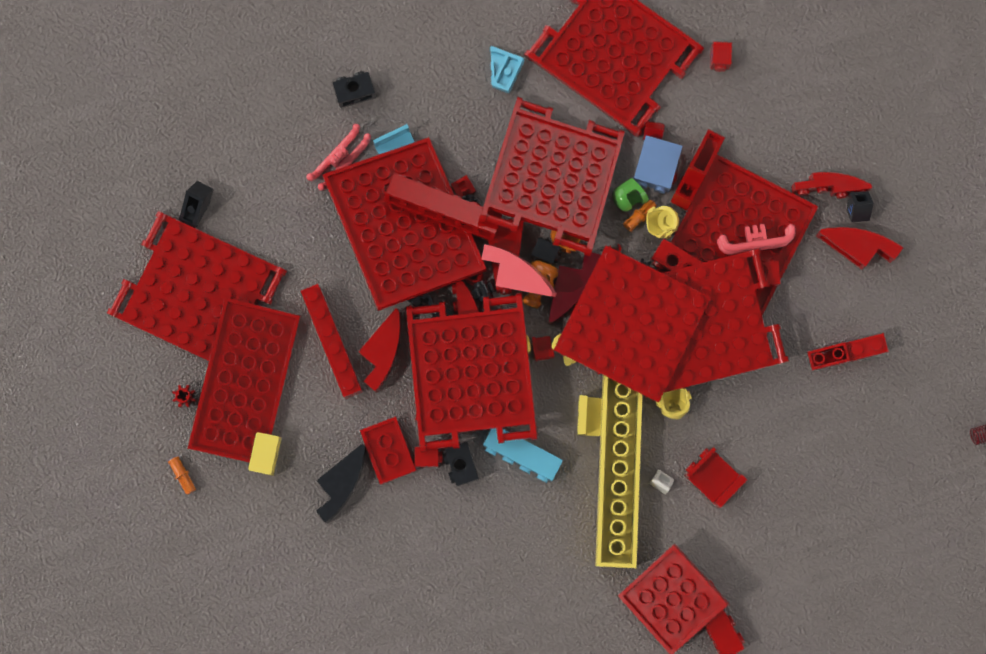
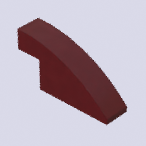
(570, 286)

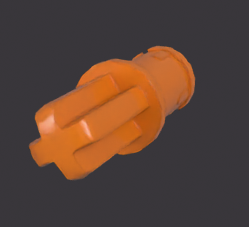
(638, 216)
(182, 475)

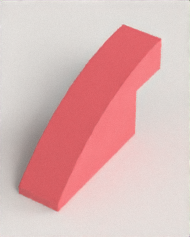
(517, 272)

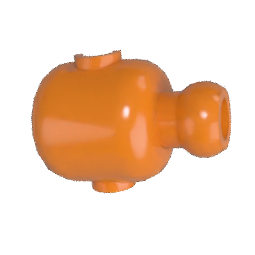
(550, 273)

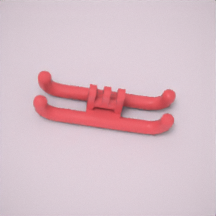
(339, 156)
(756, 240)

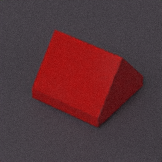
(654, 130)

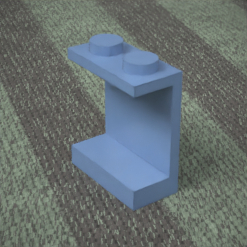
(657, 164)

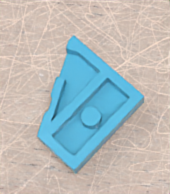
(504, 69)

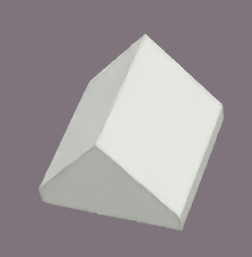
(661, 482)

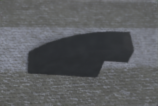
(341, 483)

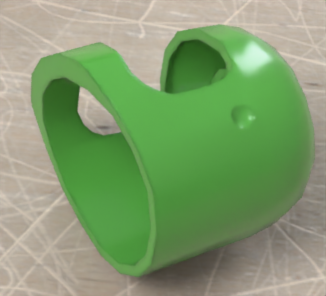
(626, 195)

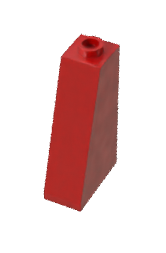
(510, 242)

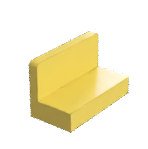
(589, 416)
(264, 453)

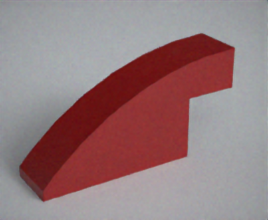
(697, 170)
(859, 244)
(382, 350)

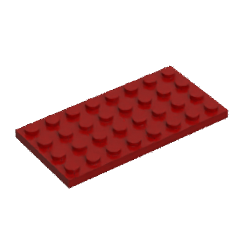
(243, 379)

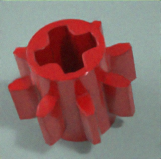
(189, 398)

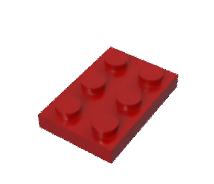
(388, 450)

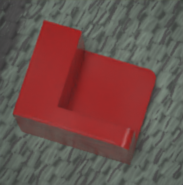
(542, 348)

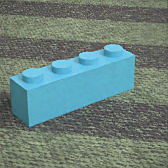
(525, 454)

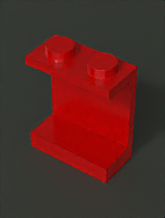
(714, 477)

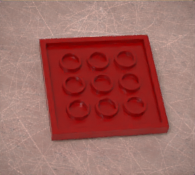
(673, 599)

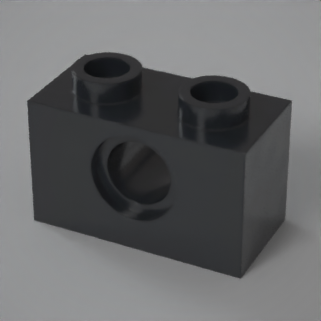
(346, 97)
(463, 476)

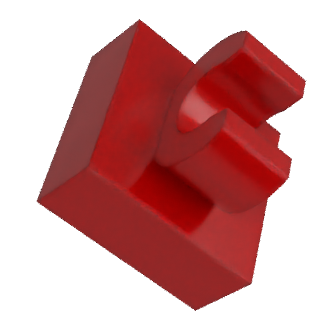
(463, 187)

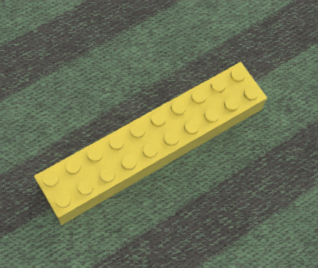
(618, 476)

